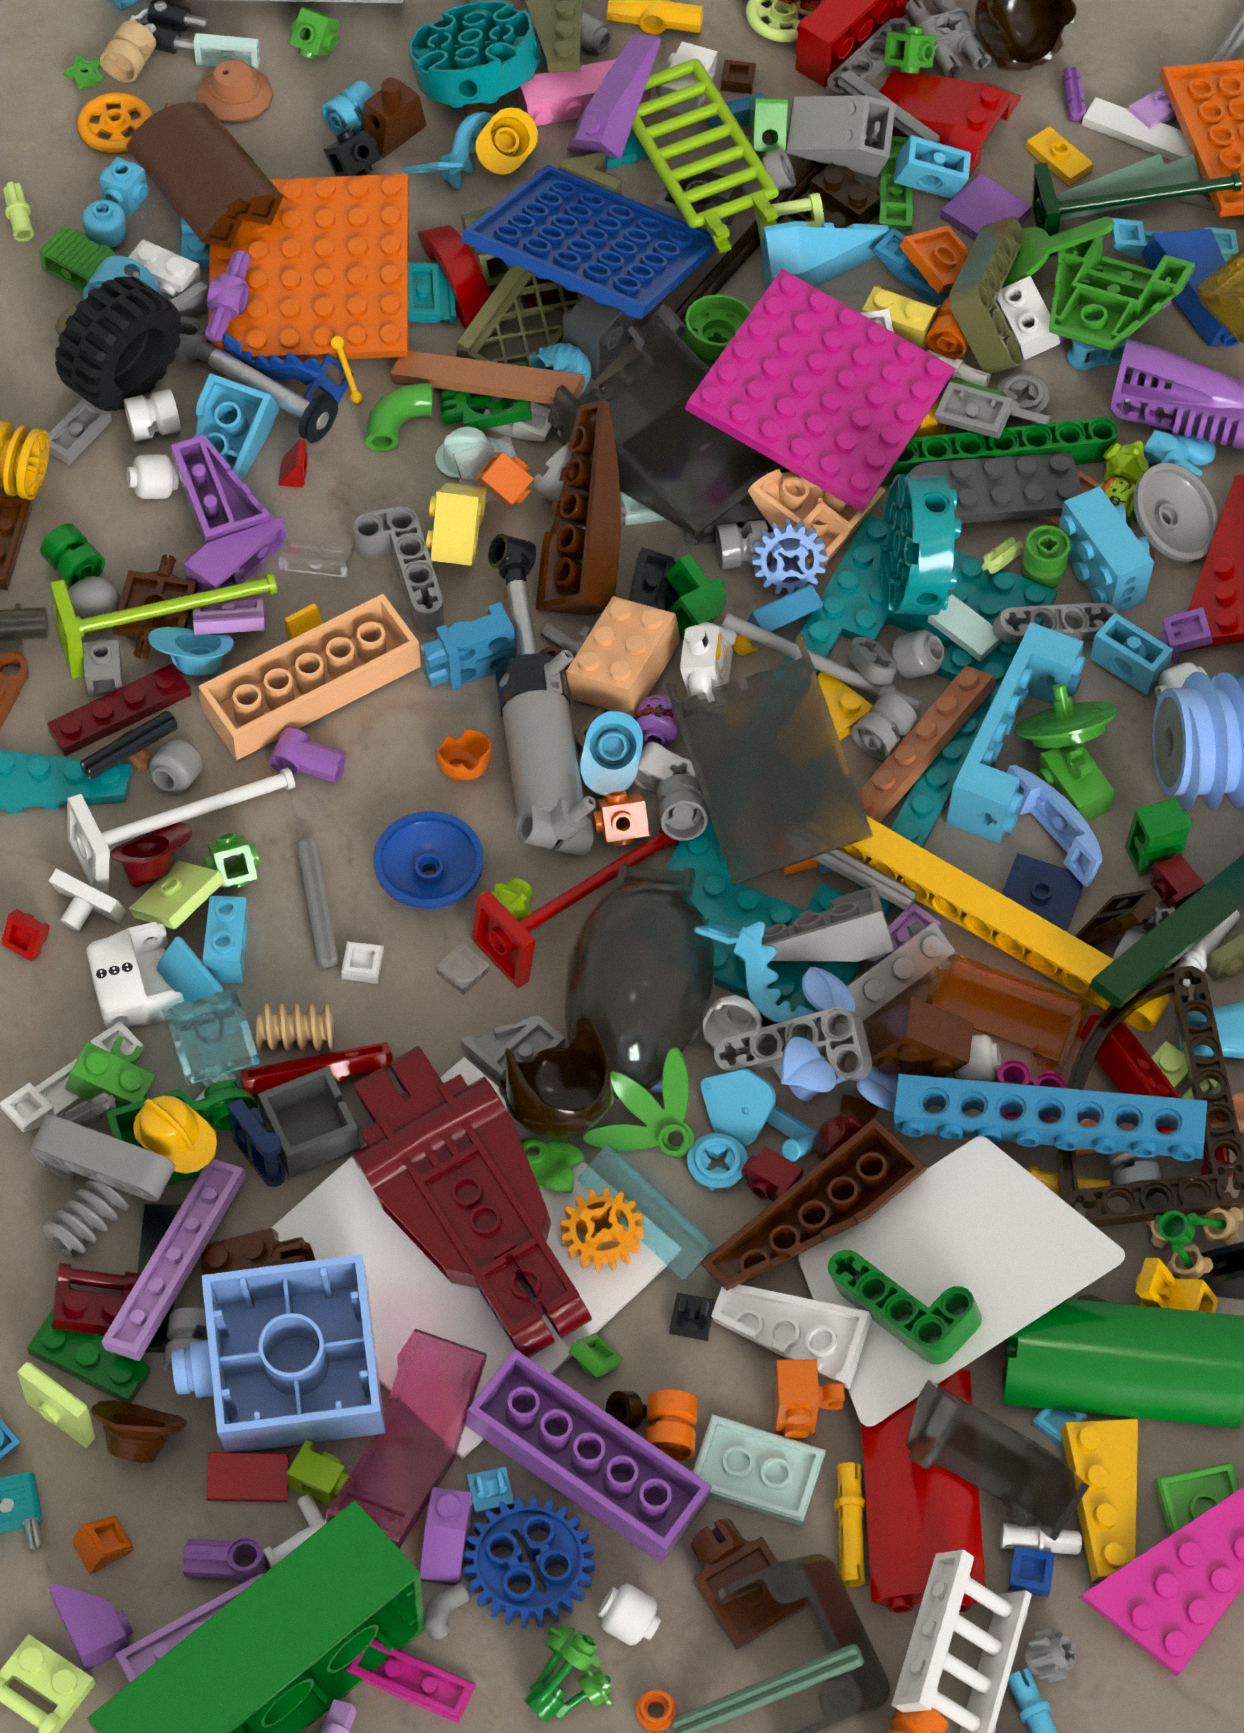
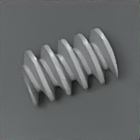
(82, 1216)

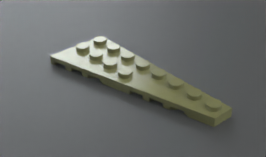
(558, 32)

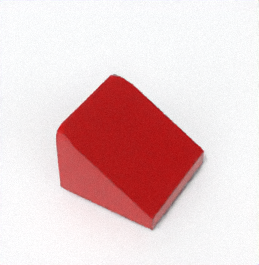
(294, 466)

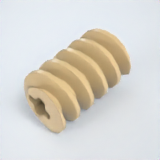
(295, 1028)

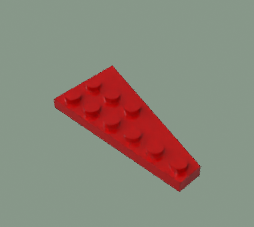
(1222, 577)

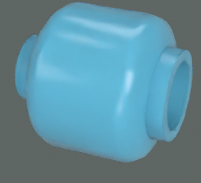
(105, 223)

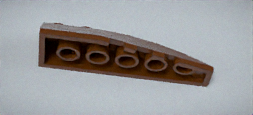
(584, 541)
(822, 1204)

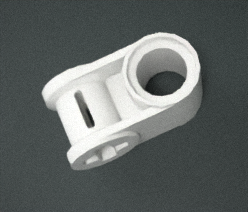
(658, 764)

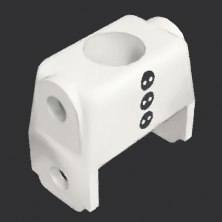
(128, 978)

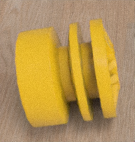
(23, 459)

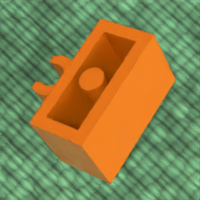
(799, 1398)

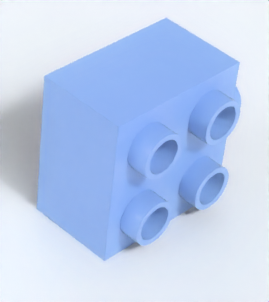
(286, 1355)

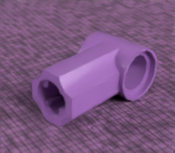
(302, 755)
(221, 1559)

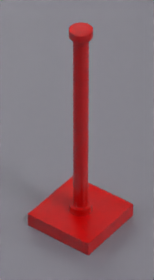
(509, 941)

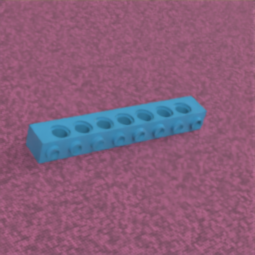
(1067, 1105)

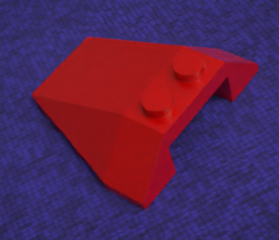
(952, 108)

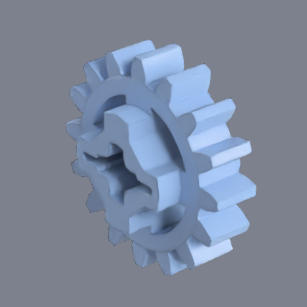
(789, 542)

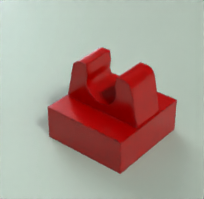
(24, 934)

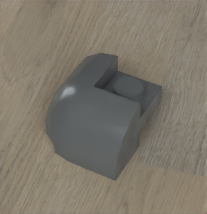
(667, 205)

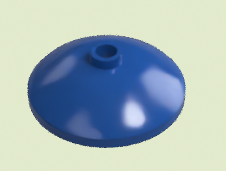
(425, 844)

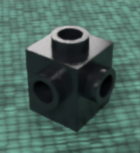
(353, 153)

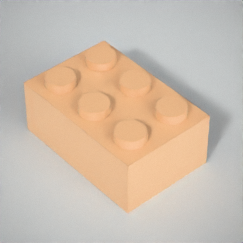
(623, 656)

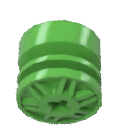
(712, 325)

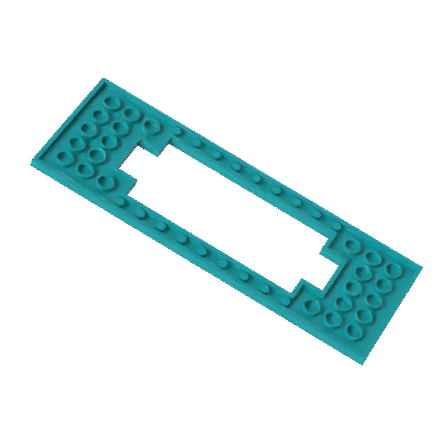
(857, 609)

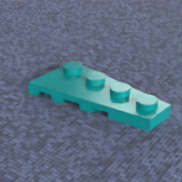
(49, 780)

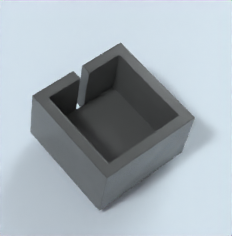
(308, 1122)

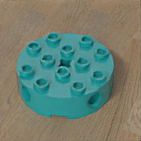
(475, 53)
(920, 544)

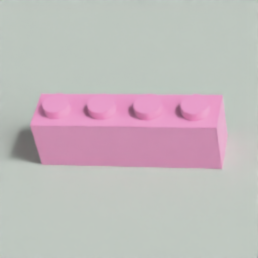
(563, 94)

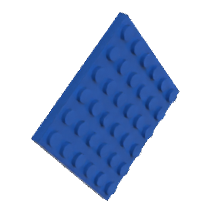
(591, 241)

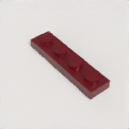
(119, 709)

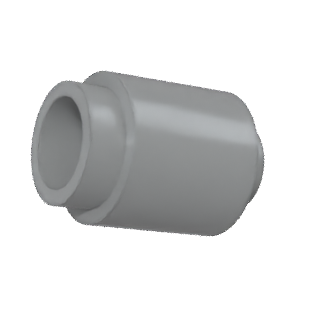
(594, 34)

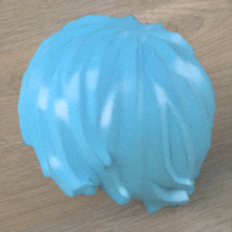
(563, 358)

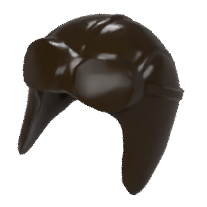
(1022, 31)
(560, 1089)

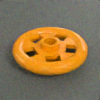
(116, 129)

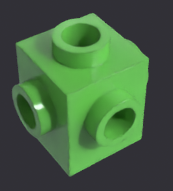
(314, 33)
(910, 49)
(239, 871)

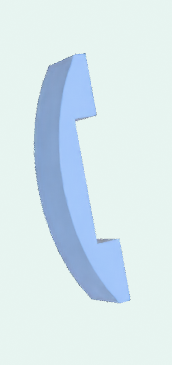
(1062, 822)

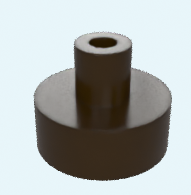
(626, 1408)

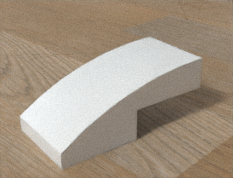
(533, 429)

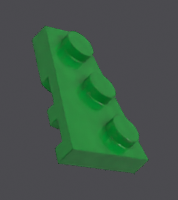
(85, 1359)

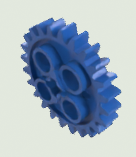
(495, 1575)

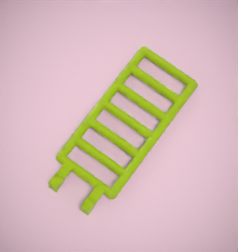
(710, 218)

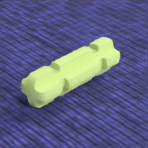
(1001, 555)

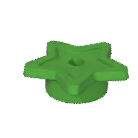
(87, 79)

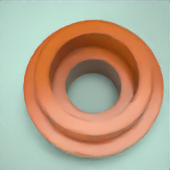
(660, 1699)

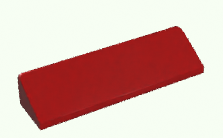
(1131, 1065)

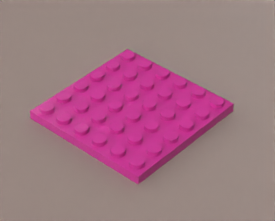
(821, 389)

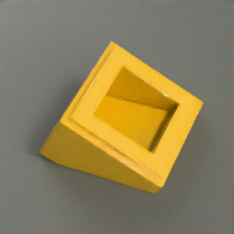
(302, 621)

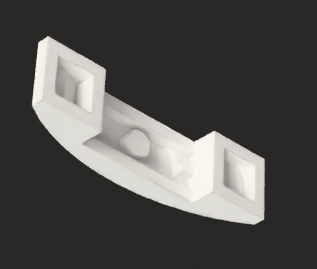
(32, 1104)

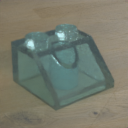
(210, 1036)

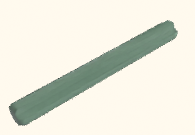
(769, 1690)

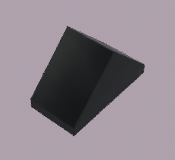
(1227, 1274)

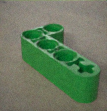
(897, 1302)

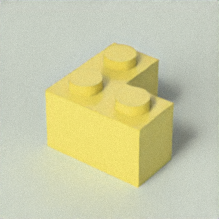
(457, 520)

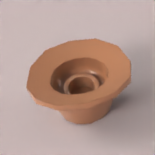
(235, 92)

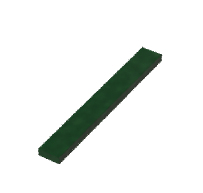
(1172, 937)

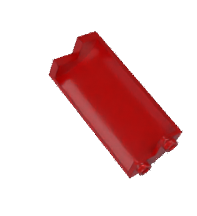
(915, 1511)

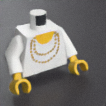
(708, 657)

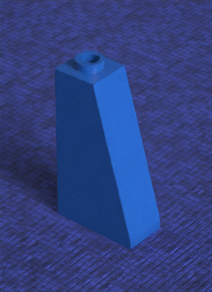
(1203, 250)

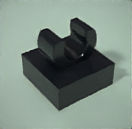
(692, 1316)

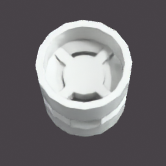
(152, 415)

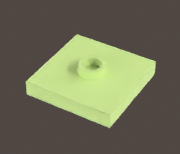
(177, 894)
(56, 1404)

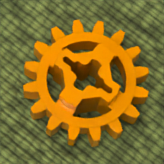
(596, 1215)

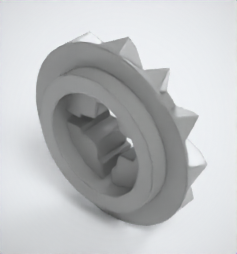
(1018, 384)

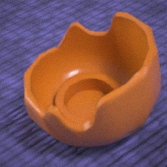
(465, 756)

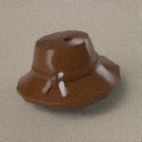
(135, 1430)

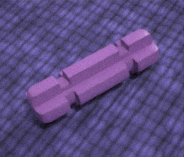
(1074, 93)

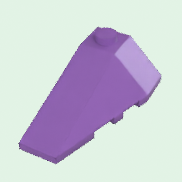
(613, 107)

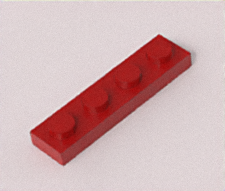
(341, 1063)

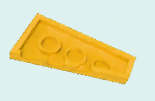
(1106, 1460)

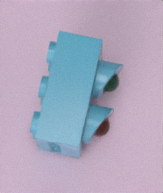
(1106, 551)

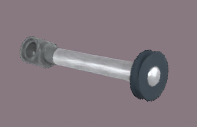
(314, 416)

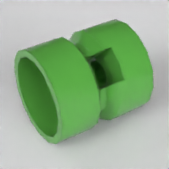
(1045, 556)

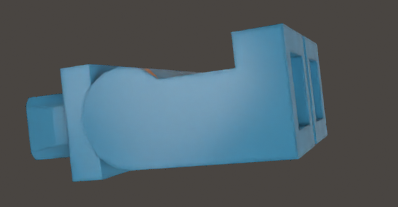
(469, 649)

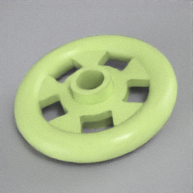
(780, 16)

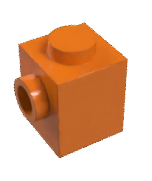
(505, 478)

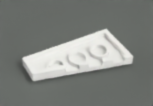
(797, 1328)

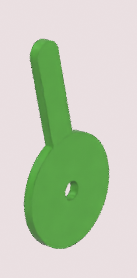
(1039, 245)

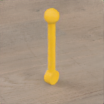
(338, 344)

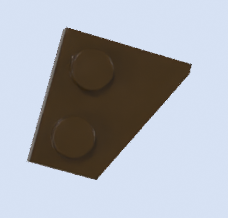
(1119, 915)

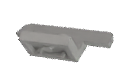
(981, 410)

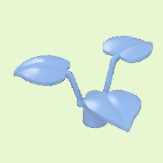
(804, 1066)

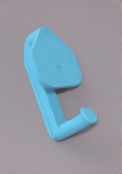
(743, 1103)

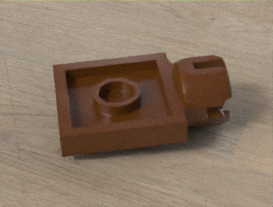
(254, 1251)
(728, 1559)

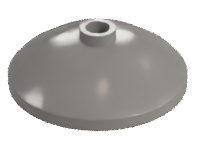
(1175, 511)

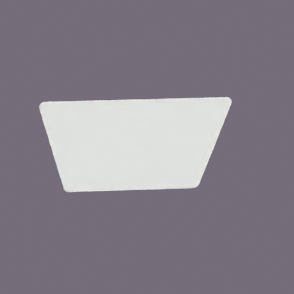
(969, 1225)

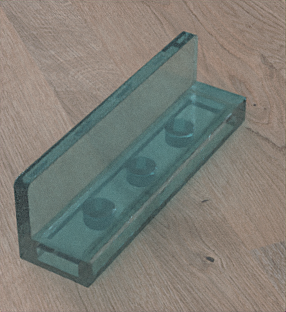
(665, 1226)

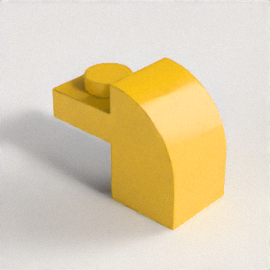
(1160, 1289)

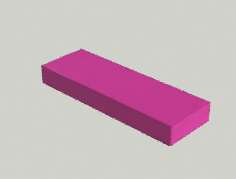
(418, 1682)

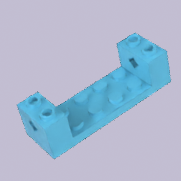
(983, 797)

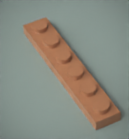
(925, 742)

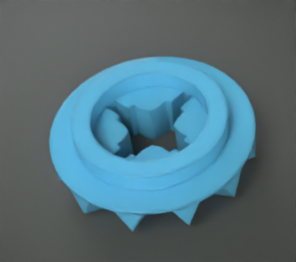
(716, 1146)

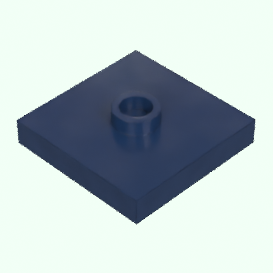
(1044, 889)

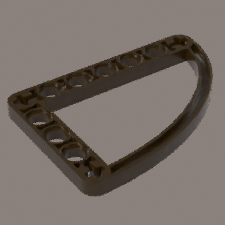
(1173, 1189)

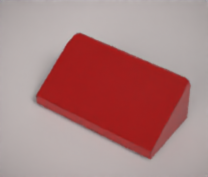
(247, 1477)

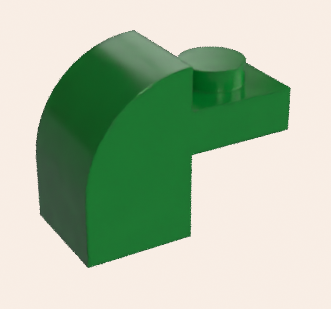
(699, 599)

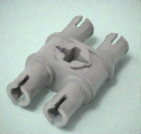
(953, 34)

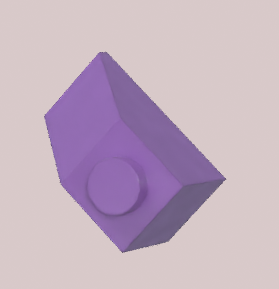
(446, 1536)
(91, 1624)

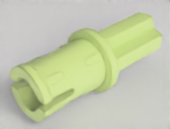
(18, 212)

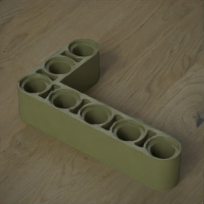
(976, 293)

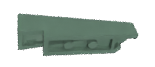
(1139, 175)

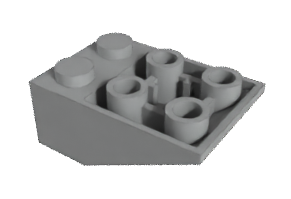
(842, 131)

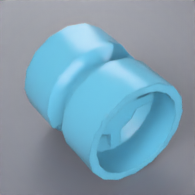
(346, 110)

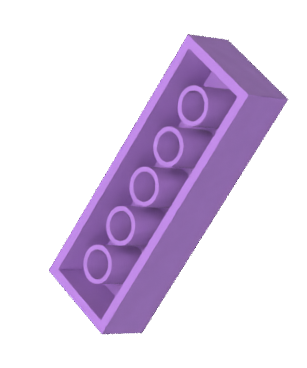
(588, 1455)

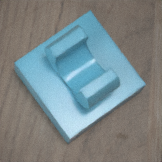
(489, 1490)

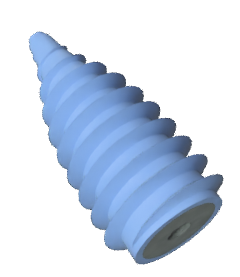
(1201, 740)

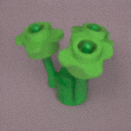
(580, 1652)

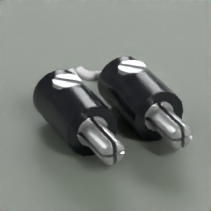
(173, 17)

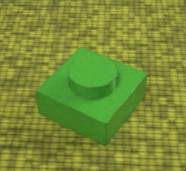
(595, 1355)

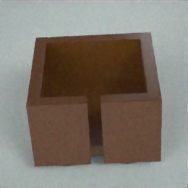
(919, 1040)

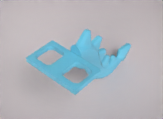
(458, 159)
(757, 972)

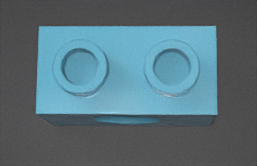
(932, 167)
(1130, 653)
(226, 938)

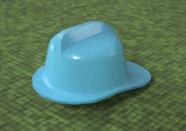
(192, 653)
(611, 753)

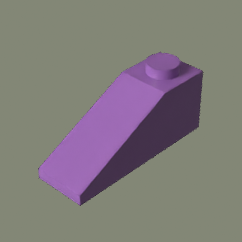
(235, 556)

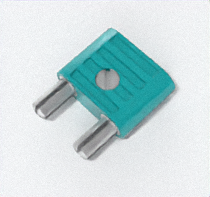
(20, 1506)

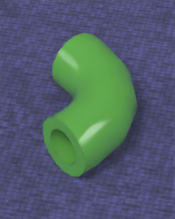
(394, 410)

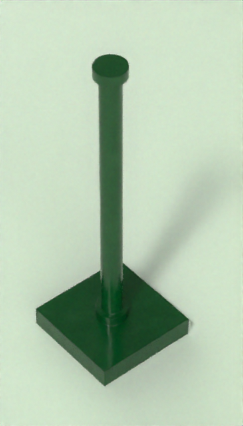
(1048, 208)

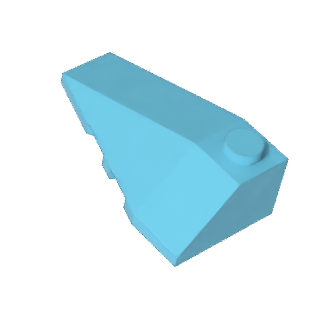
(817, 252)
(235, 421)

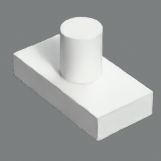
(84, 901)

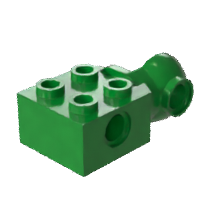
(211, 1108)

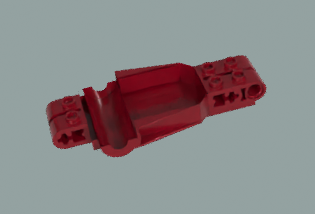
(466, 1194)

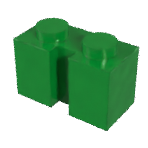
(1157, 833)

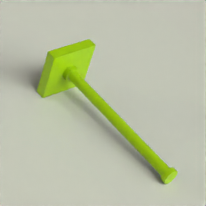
(72, 627)

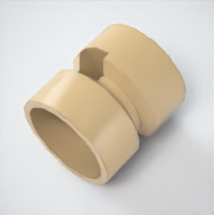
(128, 51)

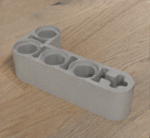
(400, 534)
(823, 1038)
(72, 1149)

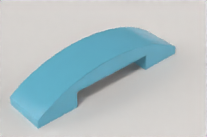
(1131, 239)

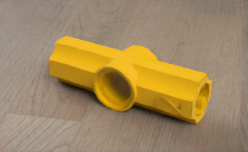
(656, 15)

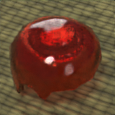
(836, 1132)

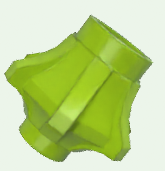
(1125, 461)
(515, 897)

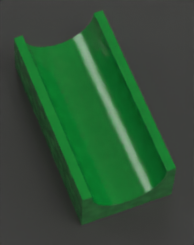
(283, 1642)

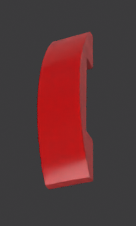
(458, 268)

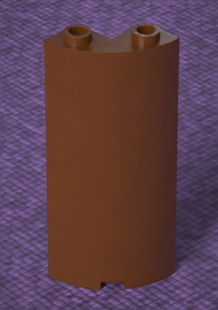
(203, 172)

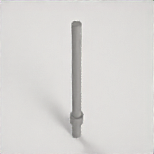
(819, 662)

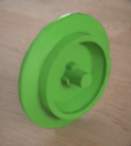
(1066, 722)

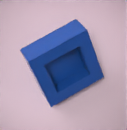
(1031, 1571)

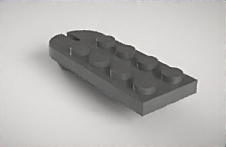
(1008, 485)

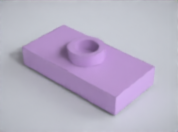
(1153, 108)

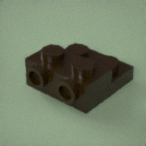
(842, 197)

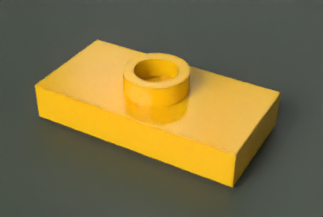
(1060, 156)

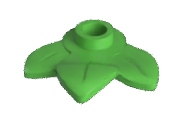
(553, 1163)

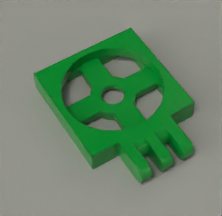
(460, 407)

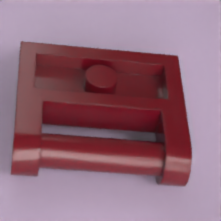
(88, 1310)

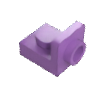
(1185, 631)

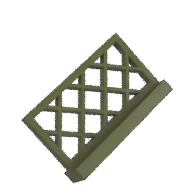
(497, 309)

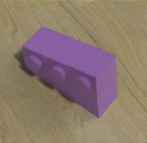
(214, 491)

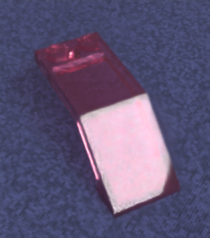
(421, 1437)

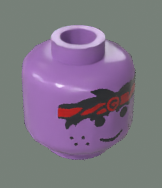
(657, 720)

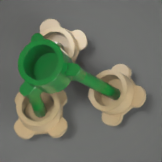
(1180, 1230)

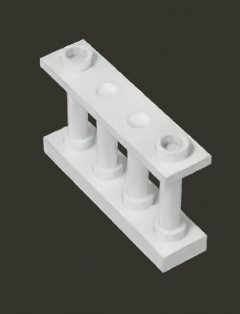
(931, 1640)

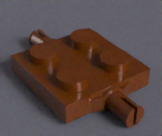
(150, 588)

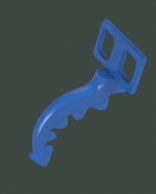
(292, 368)

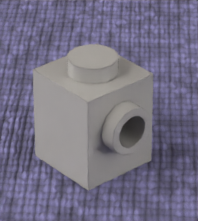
(102, 667)

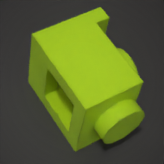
(316, 1474)

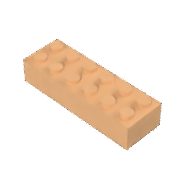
(309, 676)

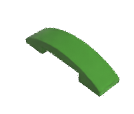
(896, 199)

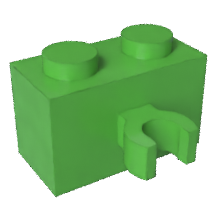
(1077, 779)
(110, 1073)

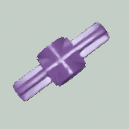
(228, 296)

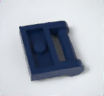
(255, 1143)

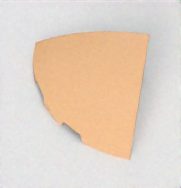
(794, 498)

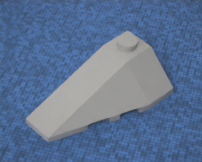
(847, 931)

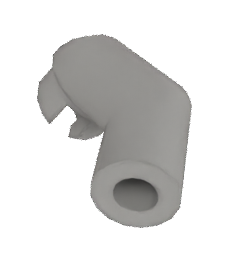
(439, 1608)

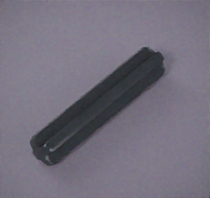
(128, 744)

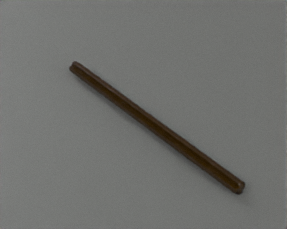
(747, 242)

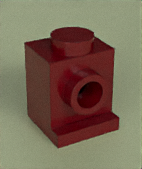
(1175, 880)
(770, 1174)

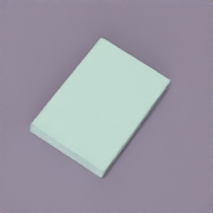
(759, 1469)

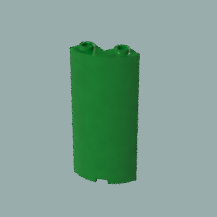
(1129, 1363)

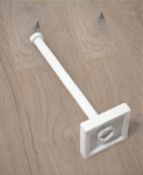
(92, 846)

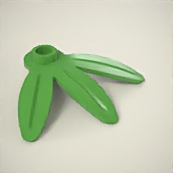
(645, 1106)

